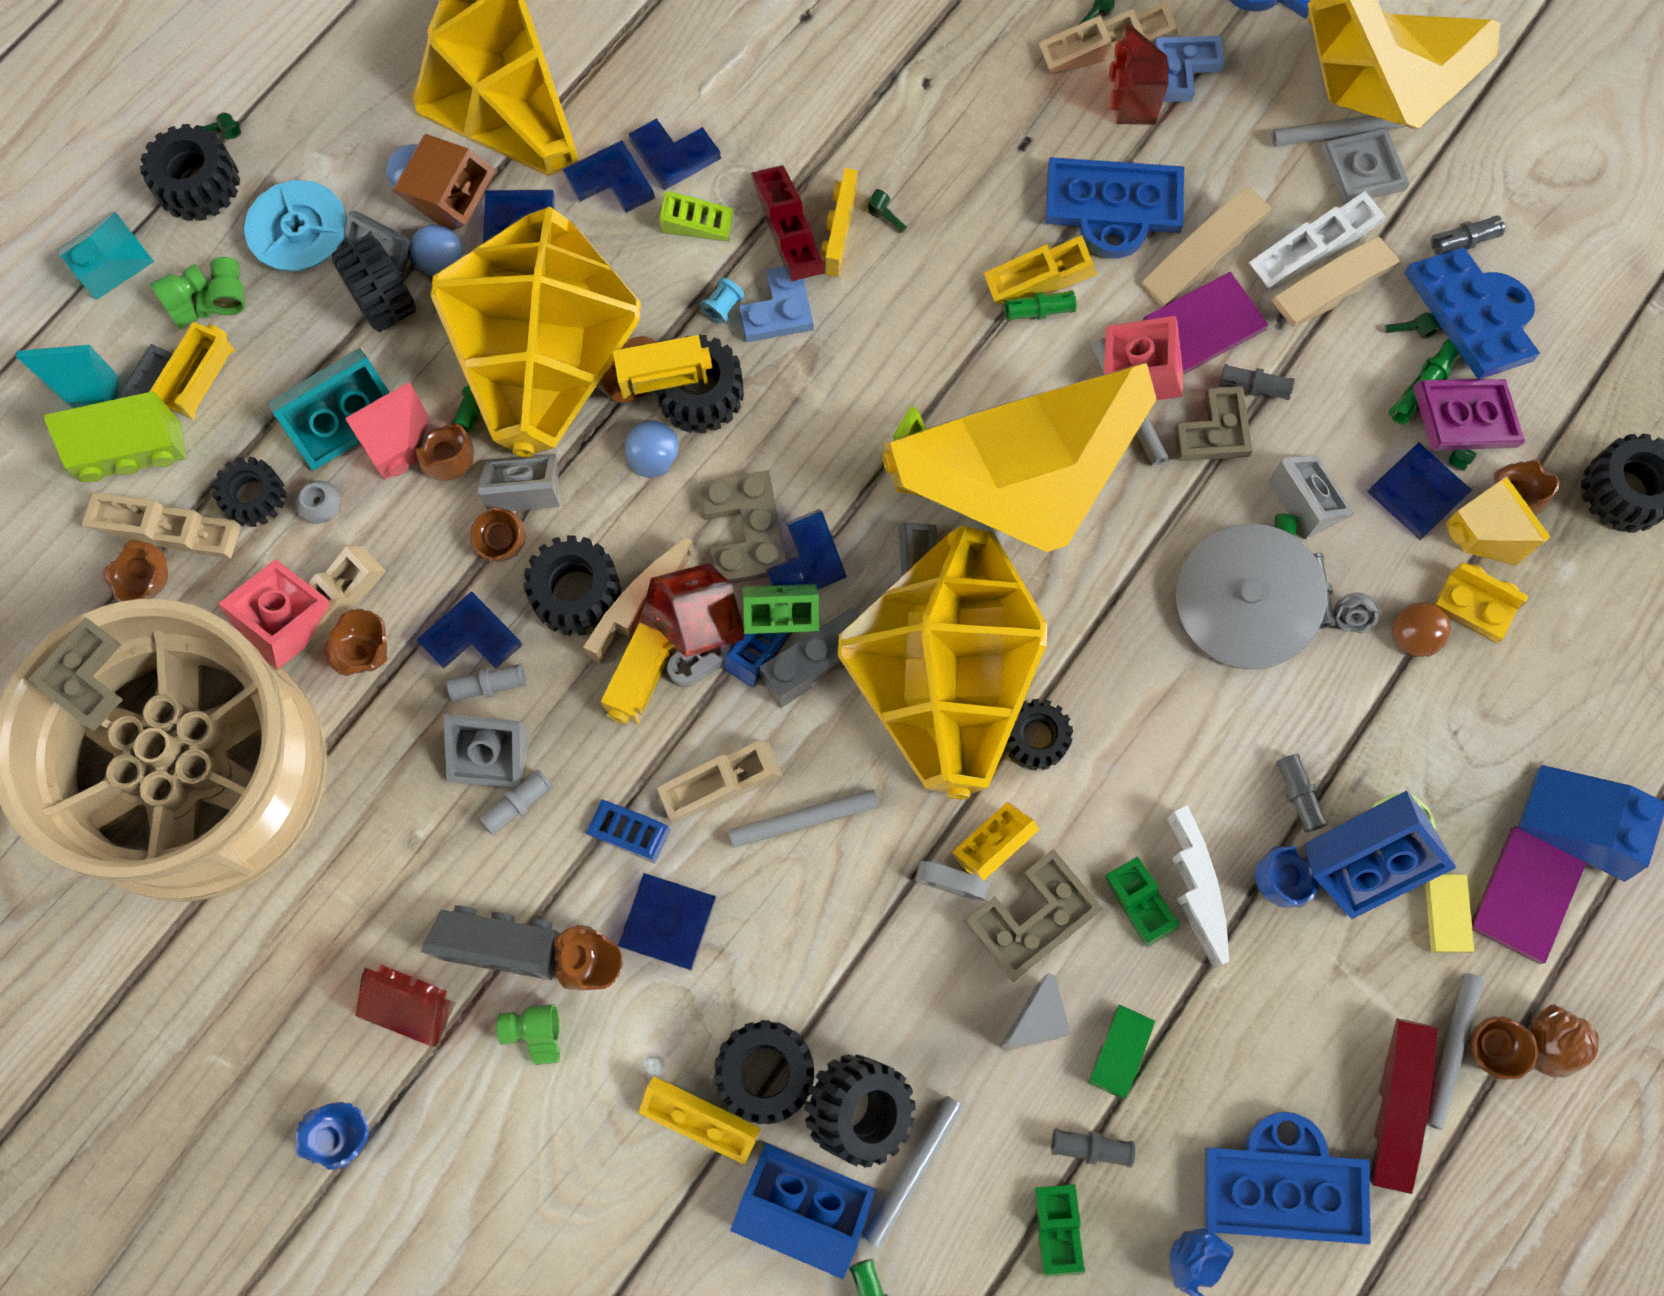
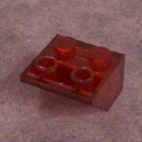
(1139, 79)
(694, 609)
(406, 1009)

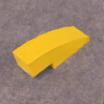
(1041, 271)

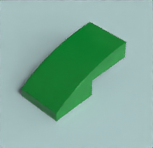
(1141, 901)
(1121, 1052)
(1059, 1231)

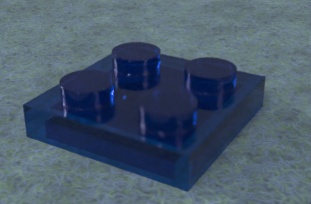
(1419, 491)
(667, 922)

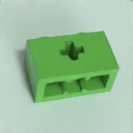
(780, 608)

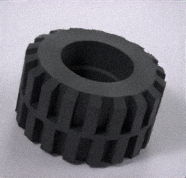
(180, 151)
(374, 282)
(711, 407)
(1611, 494)
(554, 564)
(729, 1066)
(885, 1118)

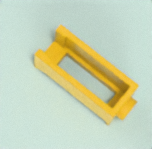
(185, 361)
(661, 365)
(637, 675)

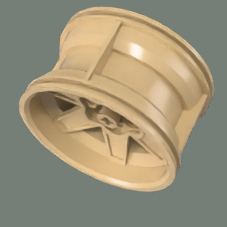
(265, 808)

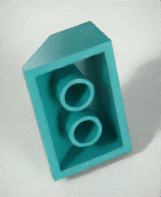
(317, 407)

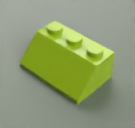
(116, 437)

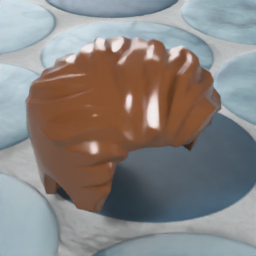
(446, 453)
(1531, 483)
(137, 572)
(357, 643)
(586, 959)
(1563, 1042)

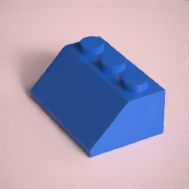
(1378, 855)
(803, 1210)

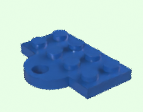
(1114, 200)
(1476, 311)
(1287, 1188)

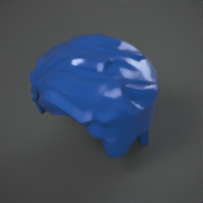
(1285, 878)
(332, 1135)
(1198, 1260)

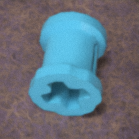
(722, 300)

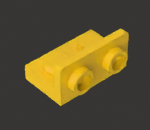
(1479, 601)
(995, 841)

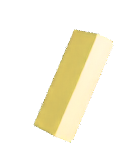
(1449, 914)

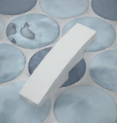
(1317, 241)
(1203, 901)

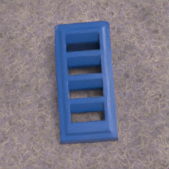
(745, 664)
(655, 844)

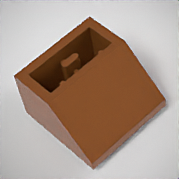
(444, 181)

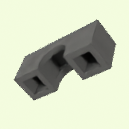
(801, 664)

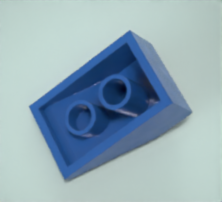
(1594, 820)

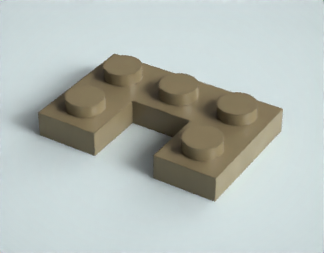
(753, 499)
(1066, 910)

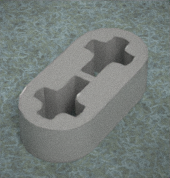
(699, 670)
(952, 881)

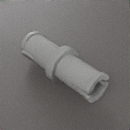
(486, 682)
(515, 802)

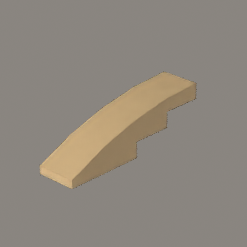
(1096, 39)
(1206, 246)
(1335, 281)
(161, 525)
(628, 608)

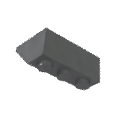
(492, 942)

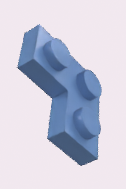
(1187, 57)
(781, 316)

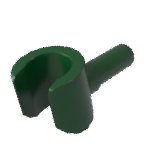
(1103, 6)
(224, 122)
(878, 207)
(1424, 323)
(1461, 458)

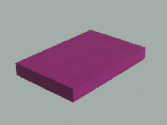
(1212, 320)
(1468, 414)
(1527, 895)

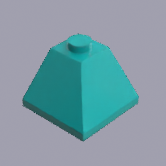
(105, 255)
(73, 373)

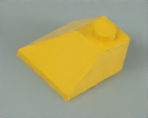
(1498, 526)

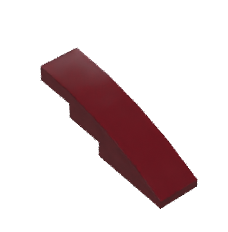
(788, 223)
(1404, 1105)

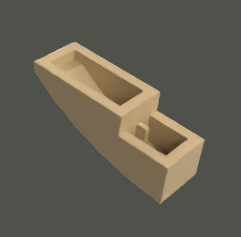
(345, 584)
(719, 780)

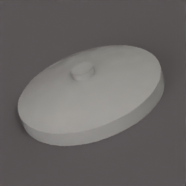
(1251, 596)

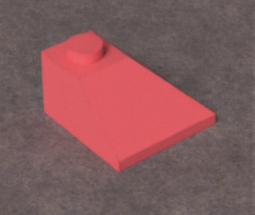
(1150, 343)
(391, 430)
(275, 612)

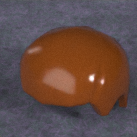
(497, 534)
(1421, 629)
(1503, 1048)

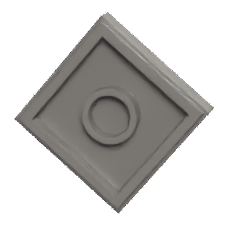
(1365, 164)

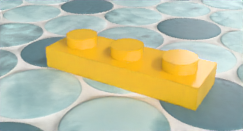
(839, 222)
(699, 1120)

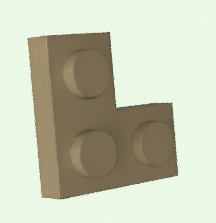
(1225, 432)
(70, 673)

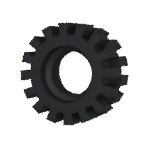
(241, 474)
(1059, 728)

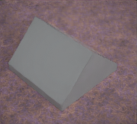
(520, 483)
(1309, 494)
(485, 750)
(1040, 1018)

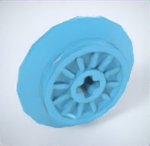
(280, 211)

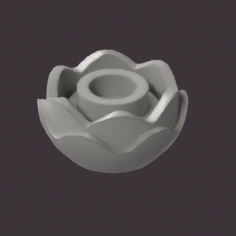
(322, 511)
(1356, 612)

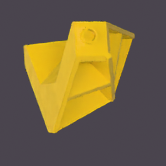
(1397, 62)
(493, 84)
(534, 326)
(1029, 461)
(949, 659)

